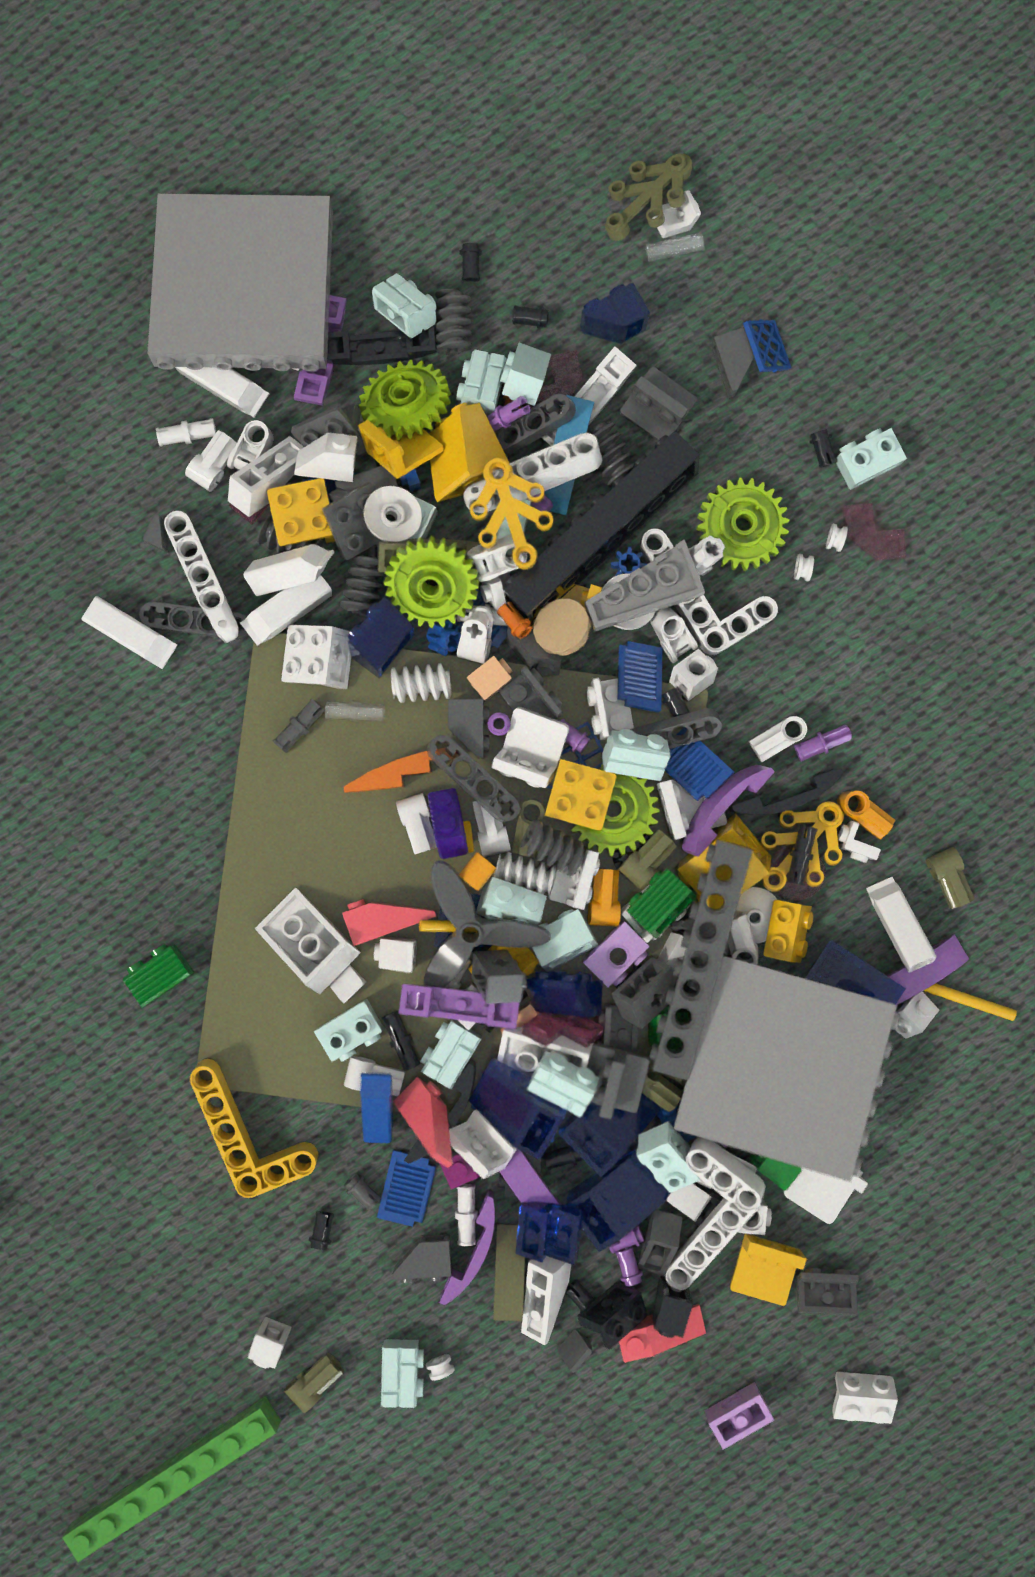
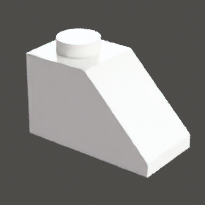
(328, 458)
(396, 953)
(269, 1343)

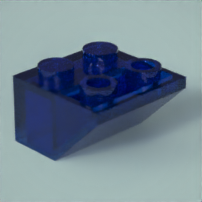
(616, 316)
(380, 637)
(565, 993)

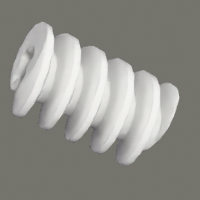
(421, 683)
(526, 874)

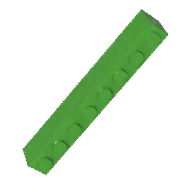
(171, 1479)

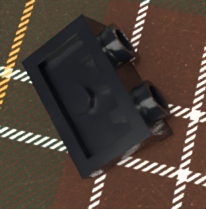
(614, 1313)

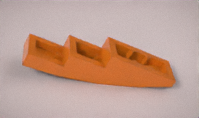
(392, 774)

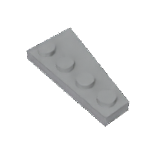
(658, 585)

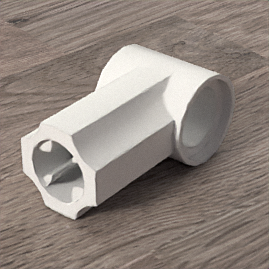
(209, 466)
(706, 554)
(776, 739)
(415, 816)
(492, 833)
(741, 938)
(364, 1065)

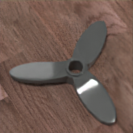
(460, 910)

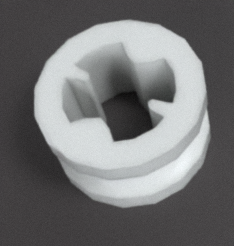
(836, 537)
(803, 567)
(440, 1367)

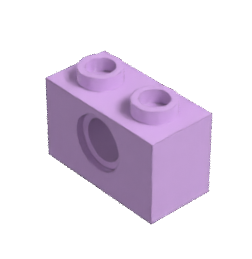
(620, 937)
(738, 1415)

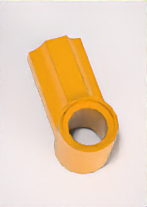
(867, 814)
(477, 871)
(604, 906)

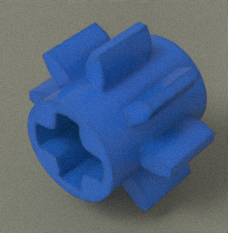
(635, 561)
(444, 638)

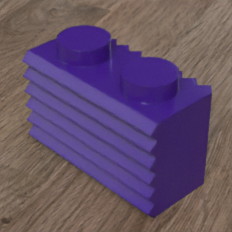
(447, 823)

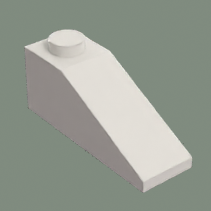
(270, 470)
(543, 1297)

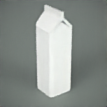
(230, 387)
(287, 569)
(285, 609)
(129, 632)
(901, 924)

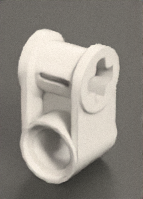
(246, 448)
(495, 559)
(476, 635)
(674, 637)

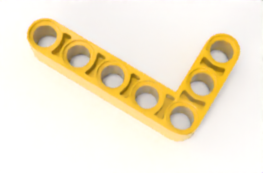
(240, 1139)

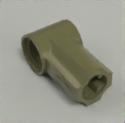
(522, 825)
(643, 863)
(948, 871)
(661, 1090)
(311, 1384)

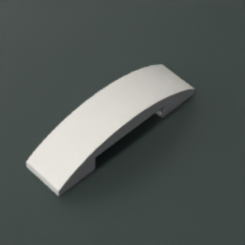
(603, 384)

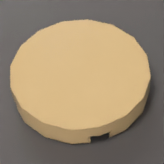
(562, 626)

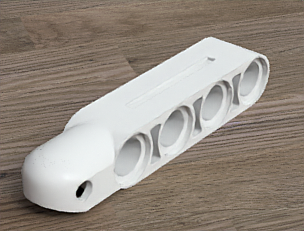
(577, 457)
(220, 615)

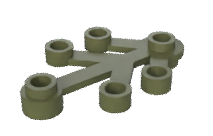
(675, 169)

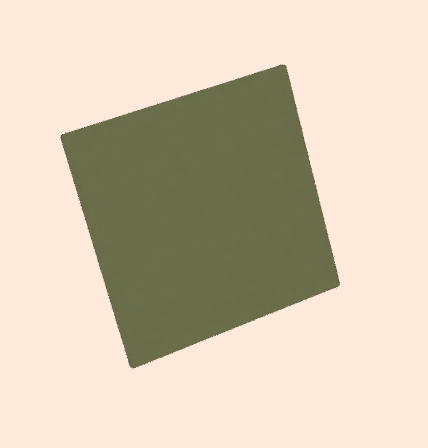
(337, 847)

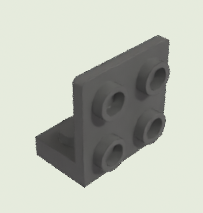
(528, 693)

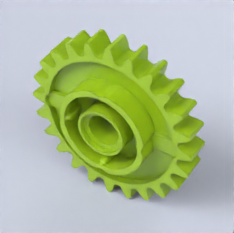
(405, 399)
(752, 505)
(434, 562)
(632, 821)

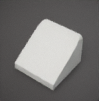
(347, 983)
(689, 1200)

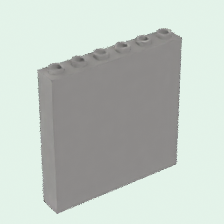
(241, 282)
(787, 1068)

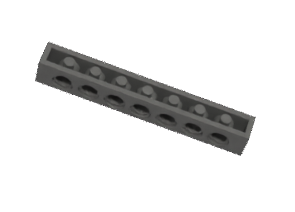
(679, 1062)

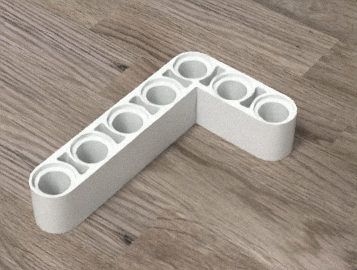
(712, 624)
(719, 1219)

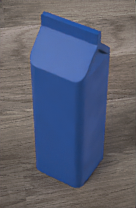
(377, 1107)

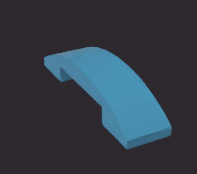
(579, 424)

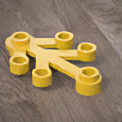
(508, 508)
(790, 838)

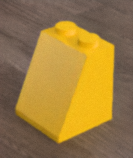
(467, 449)
(737, 833)

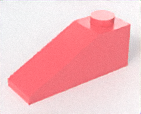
(378, 919)
(427, 1118)
(647, 1342)

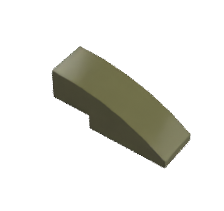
(508, 1275)

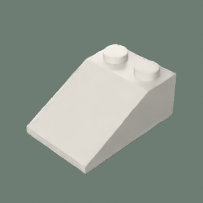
(307, 941)
(526, 1054)

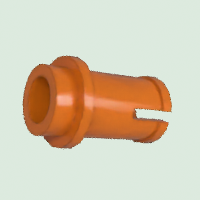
(518, 624)

